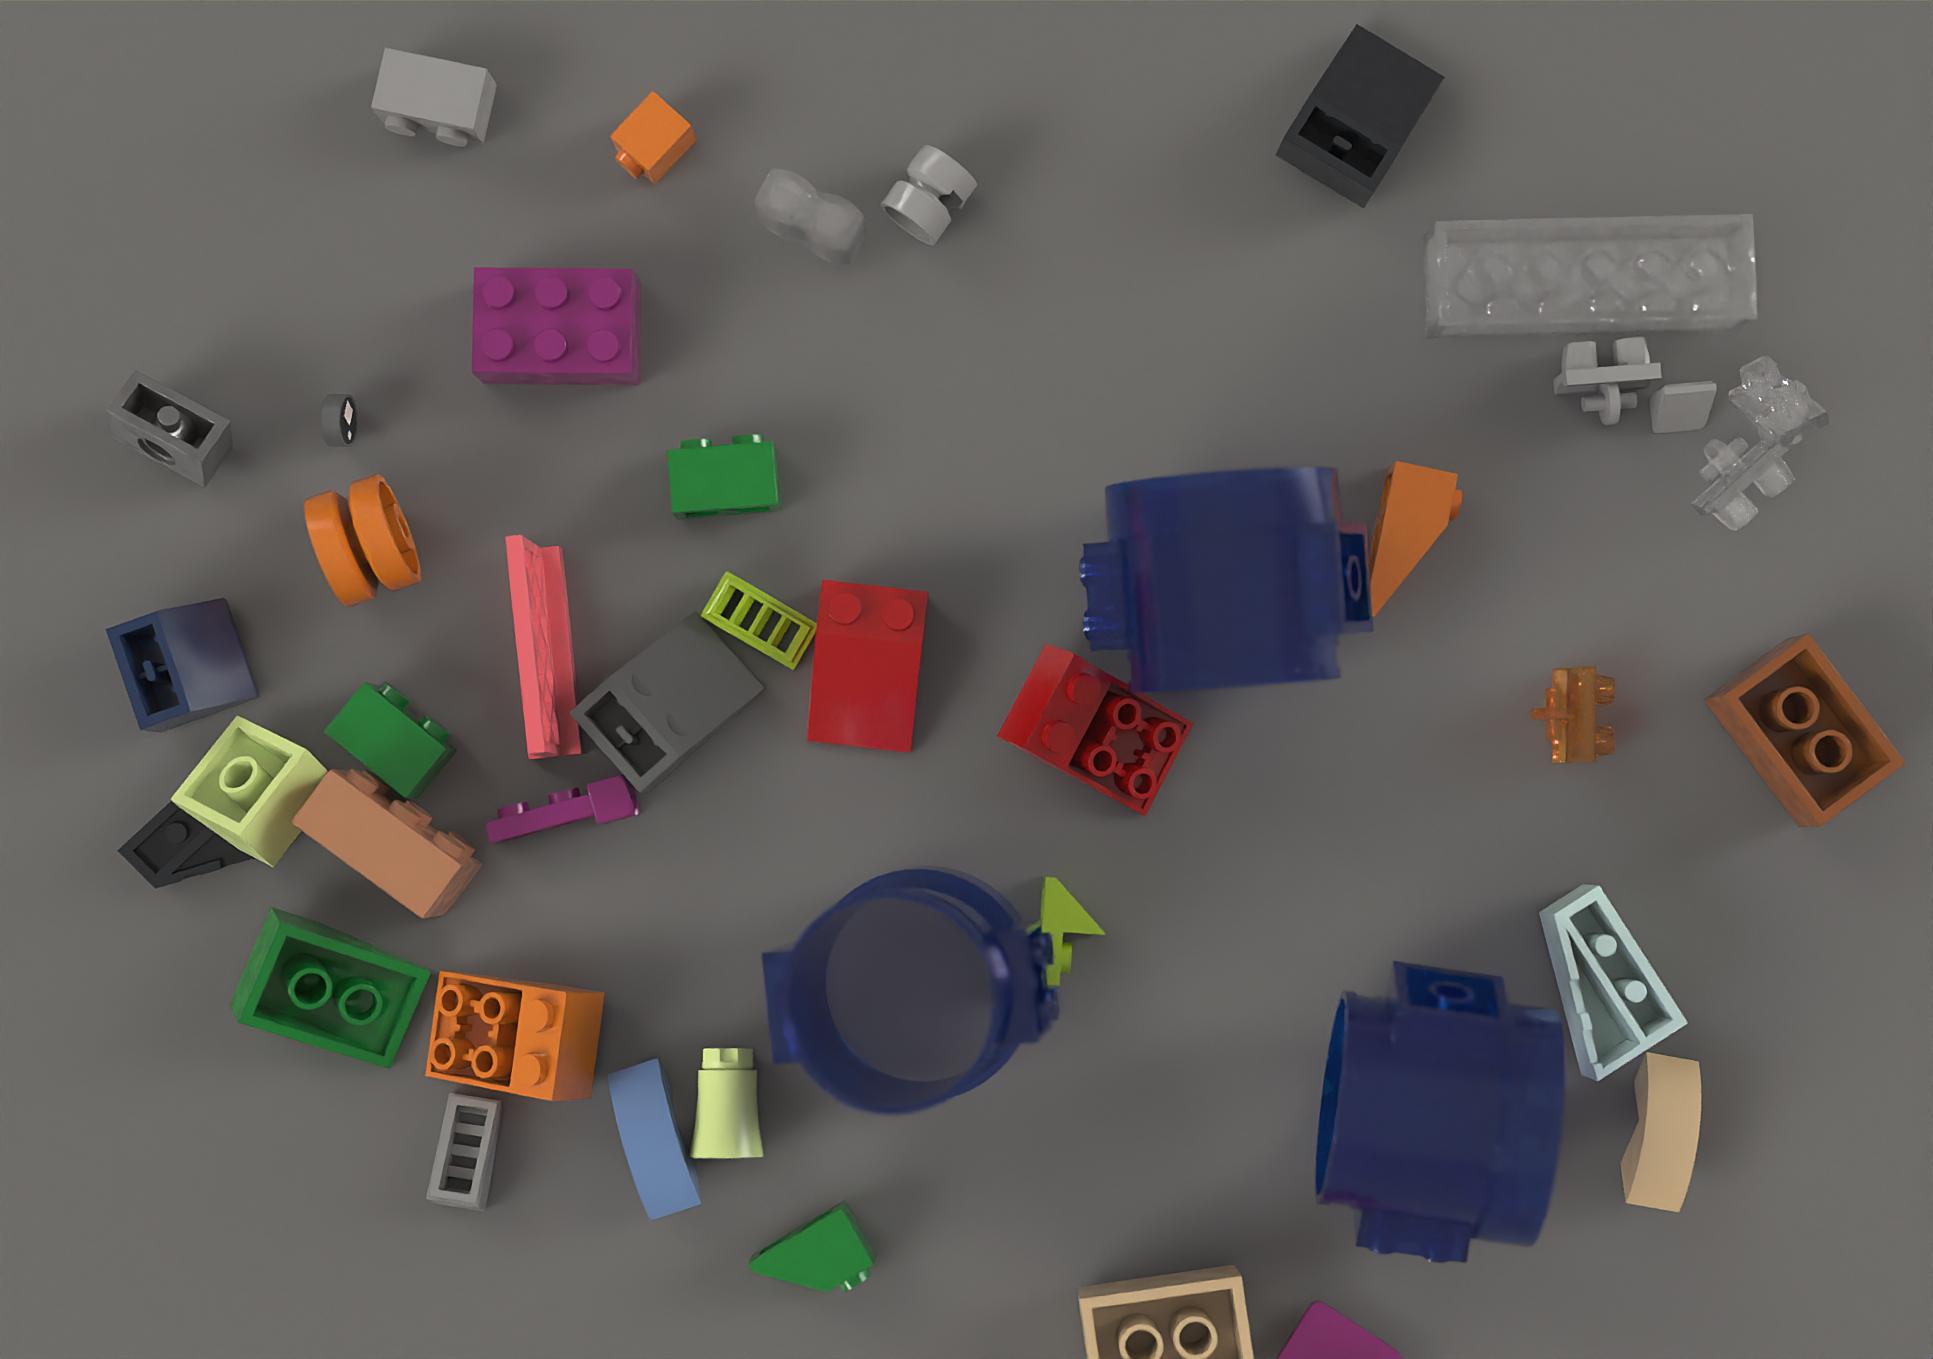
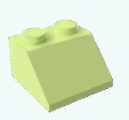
(251, 789)

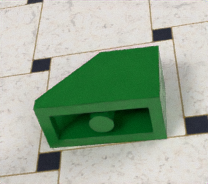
(819, 1253)

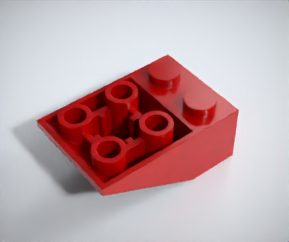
(1095, 728)

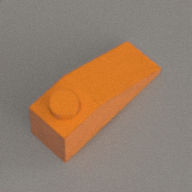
(1409, 520)

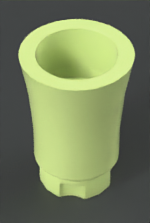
(727, 1106)

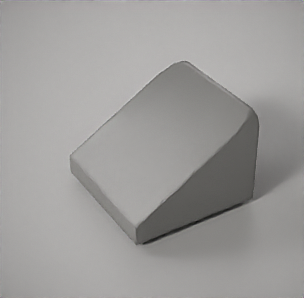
(1681, 406)

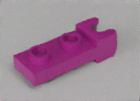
(607, 802)

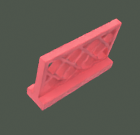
(544, 648)

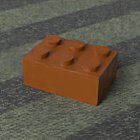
(1804, 731)

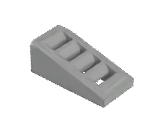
(480, 1176)

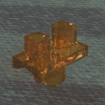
(1572, 715)

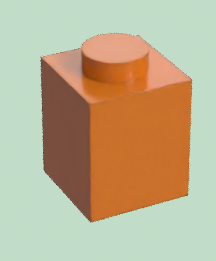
(652, 139)

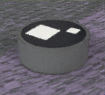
(338, 420)

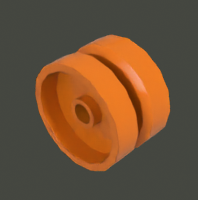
(362, 540)

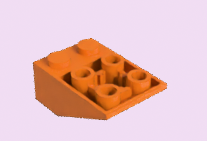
(515, 1036)

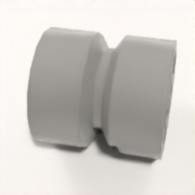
(929, 194)

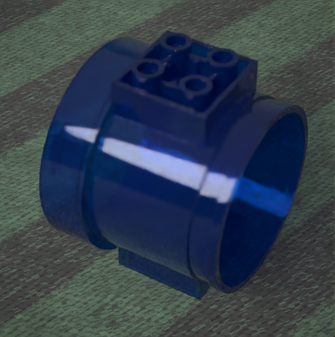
(1227, 578)
(1010, 948)
(1441, 1114)

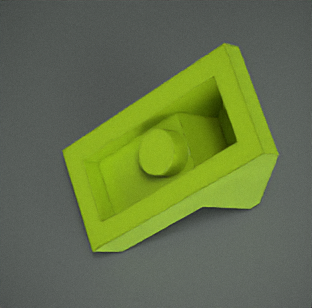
(1059, 915)

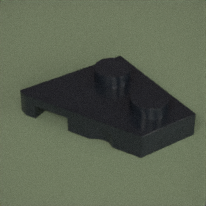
(178, 848)

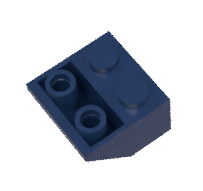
(182, 664)

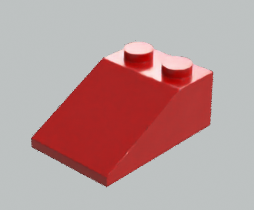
(866, 665)

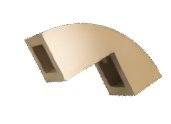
(1667, 1134)

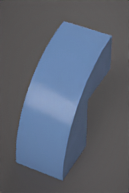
(652, 1139)

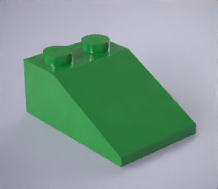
(328, 989)

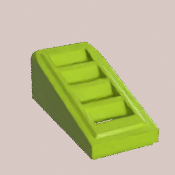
(722, 596)

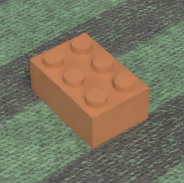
(388, 841)

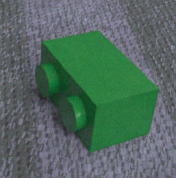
(724, 477)
(392, 739)

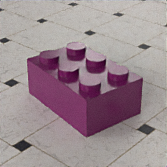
(556, 326)

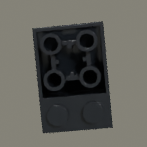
(1359, 115)

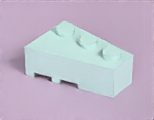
(1605, 983)

